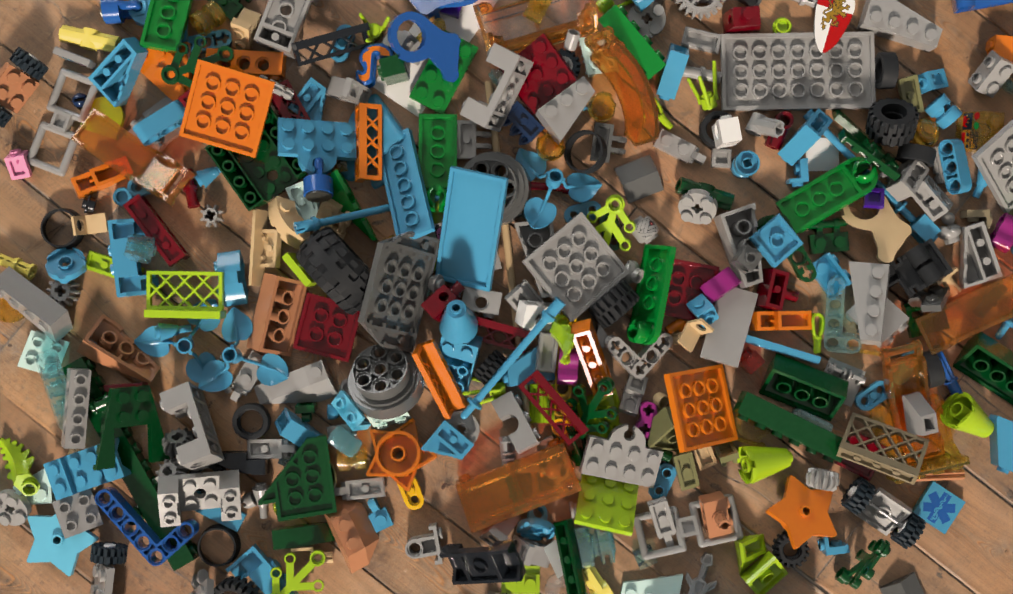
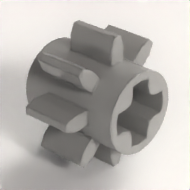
(207, 213)

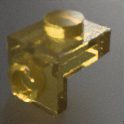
(536, 10)

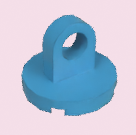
(534, 527)

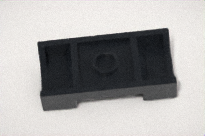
(484, 564)

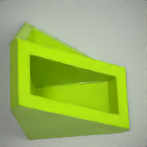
(748, 550)

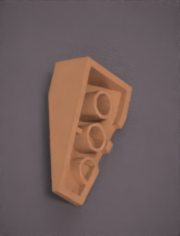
(114, 349)

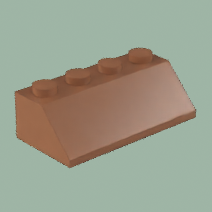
(277, 315)

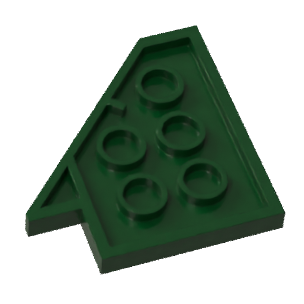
(304, 484)

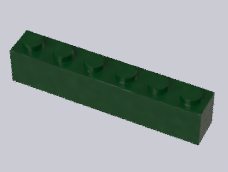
(788, 425)

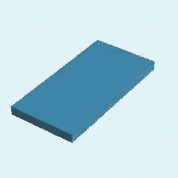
(471, 227)

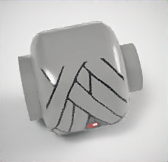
(645, 230)

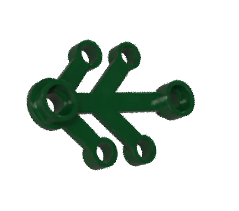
(192, 61)
(589, 410)
(865, 566)

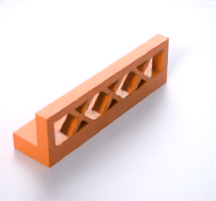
(361, 142)
(438, 378)

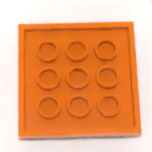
(227, 108)
(700, 407)

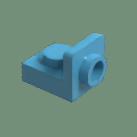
(932, 80)
(801, 170)
(835, 546)

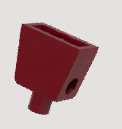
(744, 20)
(436, 303)

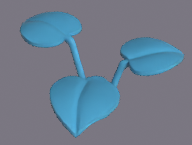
(540, 212)
(152, 346)
(215, 373)

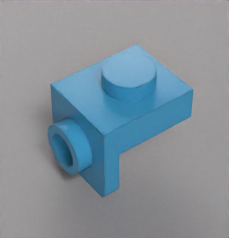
(702, 308)

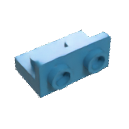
(828, 266)

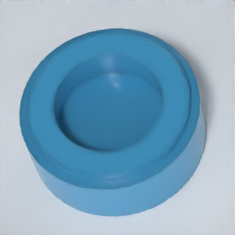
(121, 196)

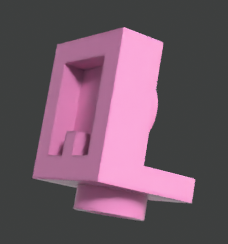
(18, 164)

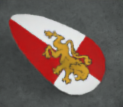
(831, 22)

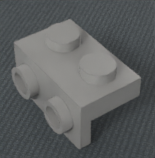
(991, 74)

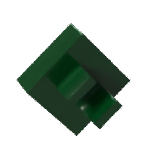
(306, 410)

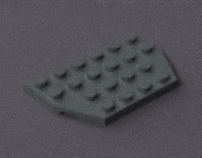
(397, 289)

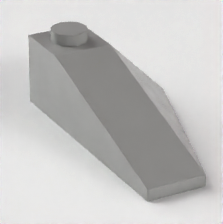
(303, 385)

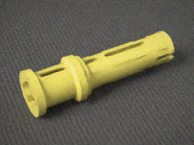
(19, 266)

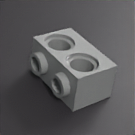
(911, 177)
(932, 199)

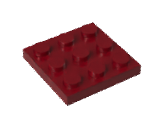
(547, 76)
(685, 286)
(326, 329)

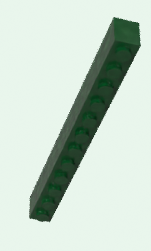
(142, 480)

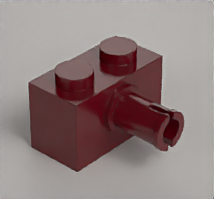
(774, 289)

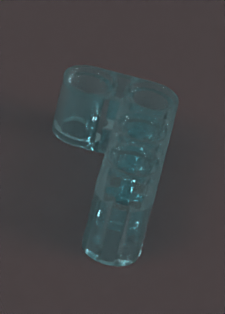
(838, 313)

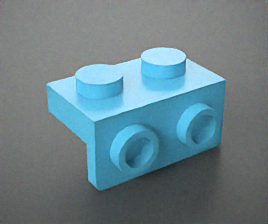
(350, 412)

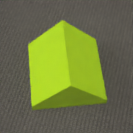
(764, 573)

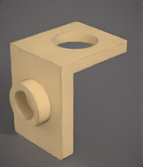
(90, 224)

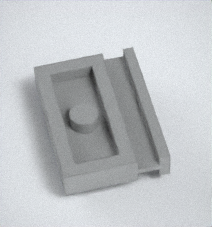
(522, 292)

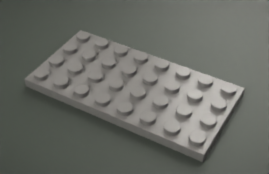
(792, 74)

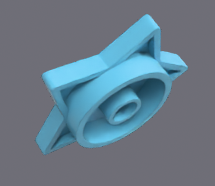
(50, 549)

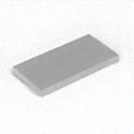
(731, 327)

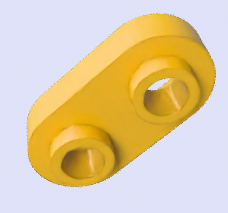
(415, 491)

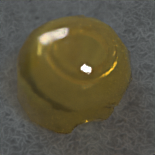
(601, 107)
(926, 133)
(548, 148)

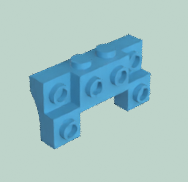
(126, 273)
(258, 567)

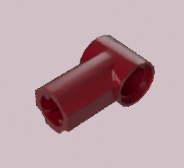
(776, 143)

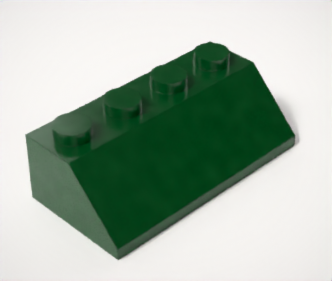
(988, 365)
(804, 387)

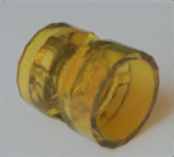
(207, 18)
(358, 461)

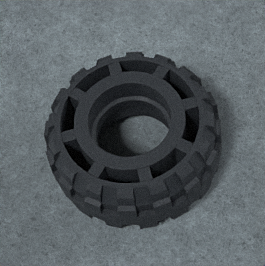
(335, 268)

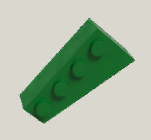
(638, 45)

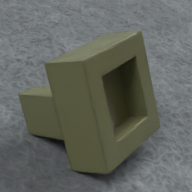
(726, 452)

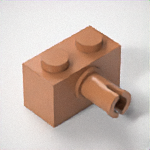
(715, 514)

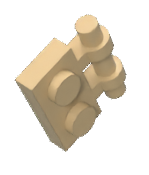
(333, 208)

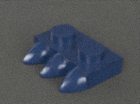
(524, 123)

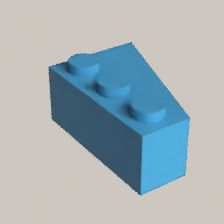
(119, 71)

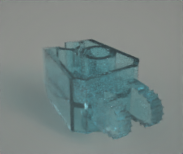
(140, 248)

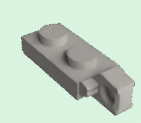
(678, 148)
(246, 377)
(270, 448)
(361, 489)
(662, 520)

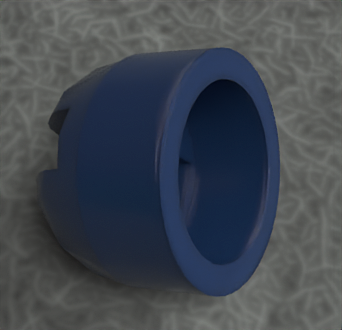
(79, 104)

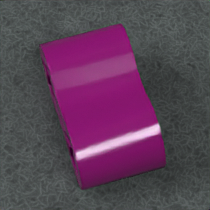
(1003, 233)
(720, 284)
(568, 373)
(646, 419)

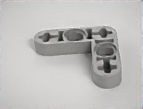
(635, 360)

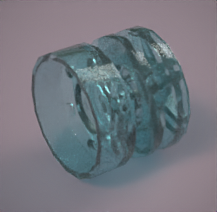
(594, 546)

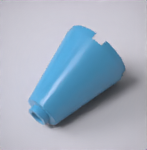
(458, 323)

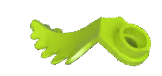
(562, 334)
(20, 466)

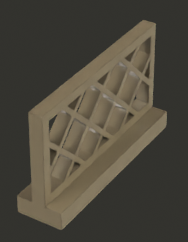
(882, 463)

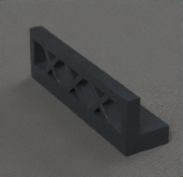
(361, 28)

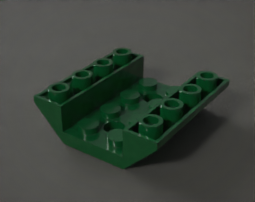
(250, 175)

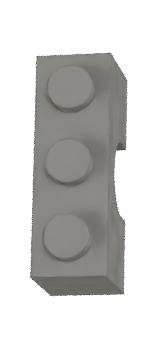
(525, 436)

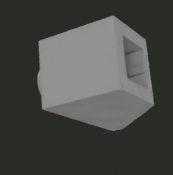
(919, 415)

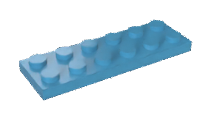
(406, 189)

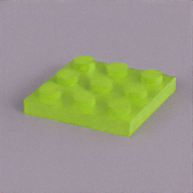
(606, 505)

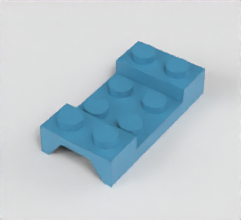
(76, 473)

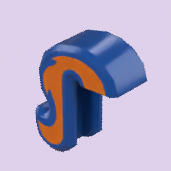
(368, 60)

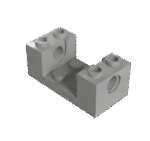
(279, 30)
(494, 114)
(190, 401)
(178, 494)

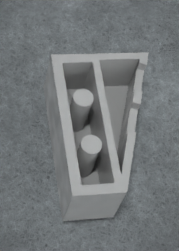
(564, 109)
(976, 256)

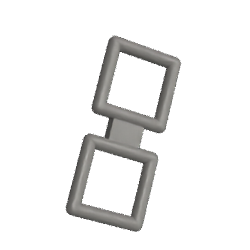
(61, 122)
(687, 527)

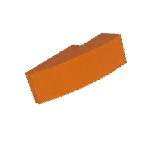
(95, 180)
(781, 320)

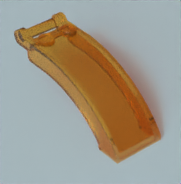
(629, 84)
(130, 158)
(968, 315)
(903, 377)

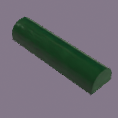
(570, 557)

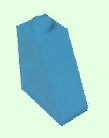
(672, 72)
(805, 137)
(523, 368)
(293, 429)
(1001, 444)

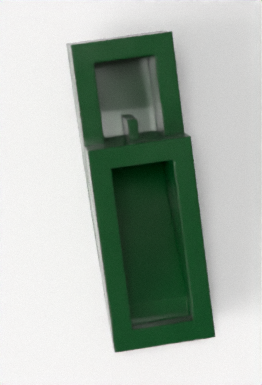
(301, 535)

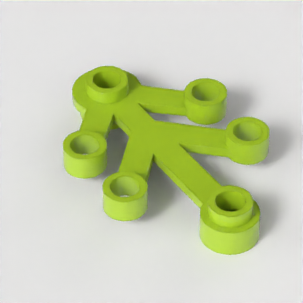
(610, 225)
(294, 583)

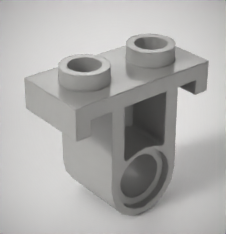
(429, 544)

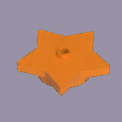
(387, 446)
(800, 525)

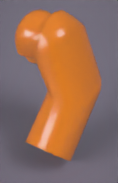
(677, 325)

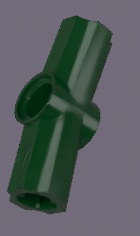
(723, 198)

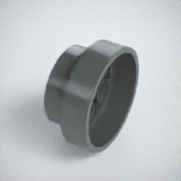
(517, 176)
(398, 395)

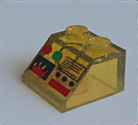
(978, 128)

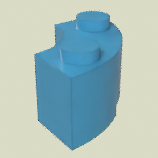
(235, 282)

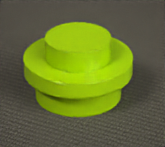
(782, 25)

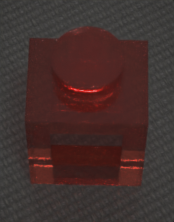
(750, 361)

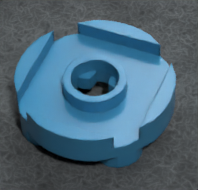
(65, 273)

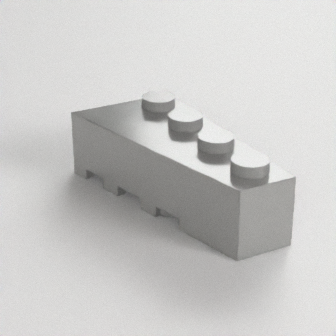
(734, 231)
(870, 297)

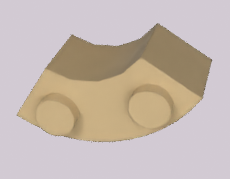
(282, 215)

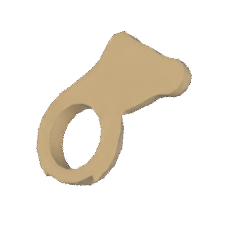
(886, 229)

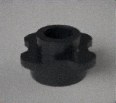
(89, 204)

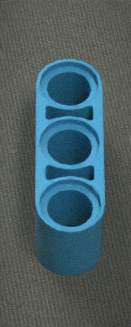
(160, 123)
(958, 157)

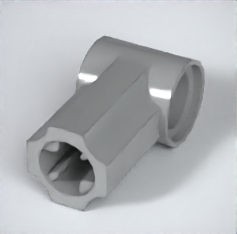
(762, 125)

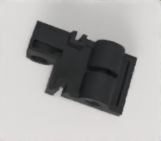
(919, 268)

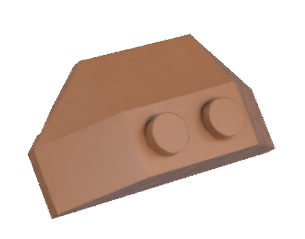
(353, 533)

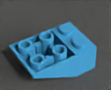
(462, 360)

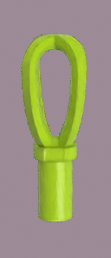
(661, 116)
(817, 338)

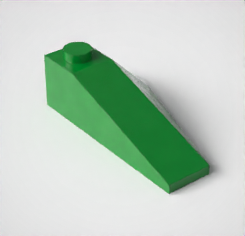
(343, 194)

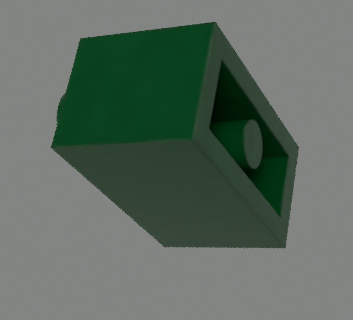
(392, 70)

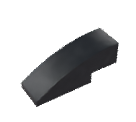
(239, 461)

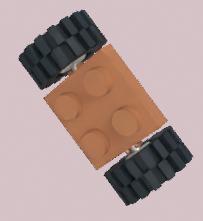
(15, 83)

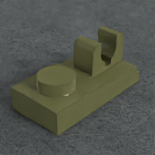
(910, 91)
(685, 470)

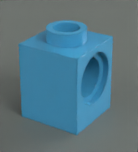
(924, 229)

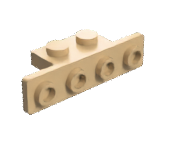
(265, 247)

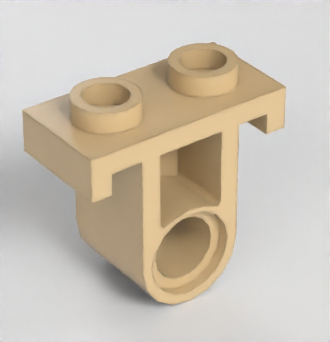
(244, 29)

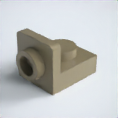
(977, 216)

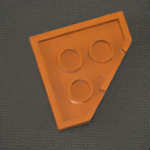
(152, 68)

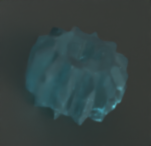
(345, 441)

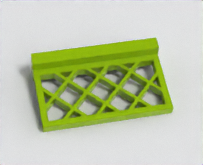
(180, 311)

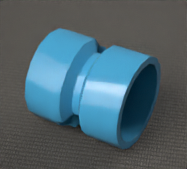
(943, 111)
(745, 164)

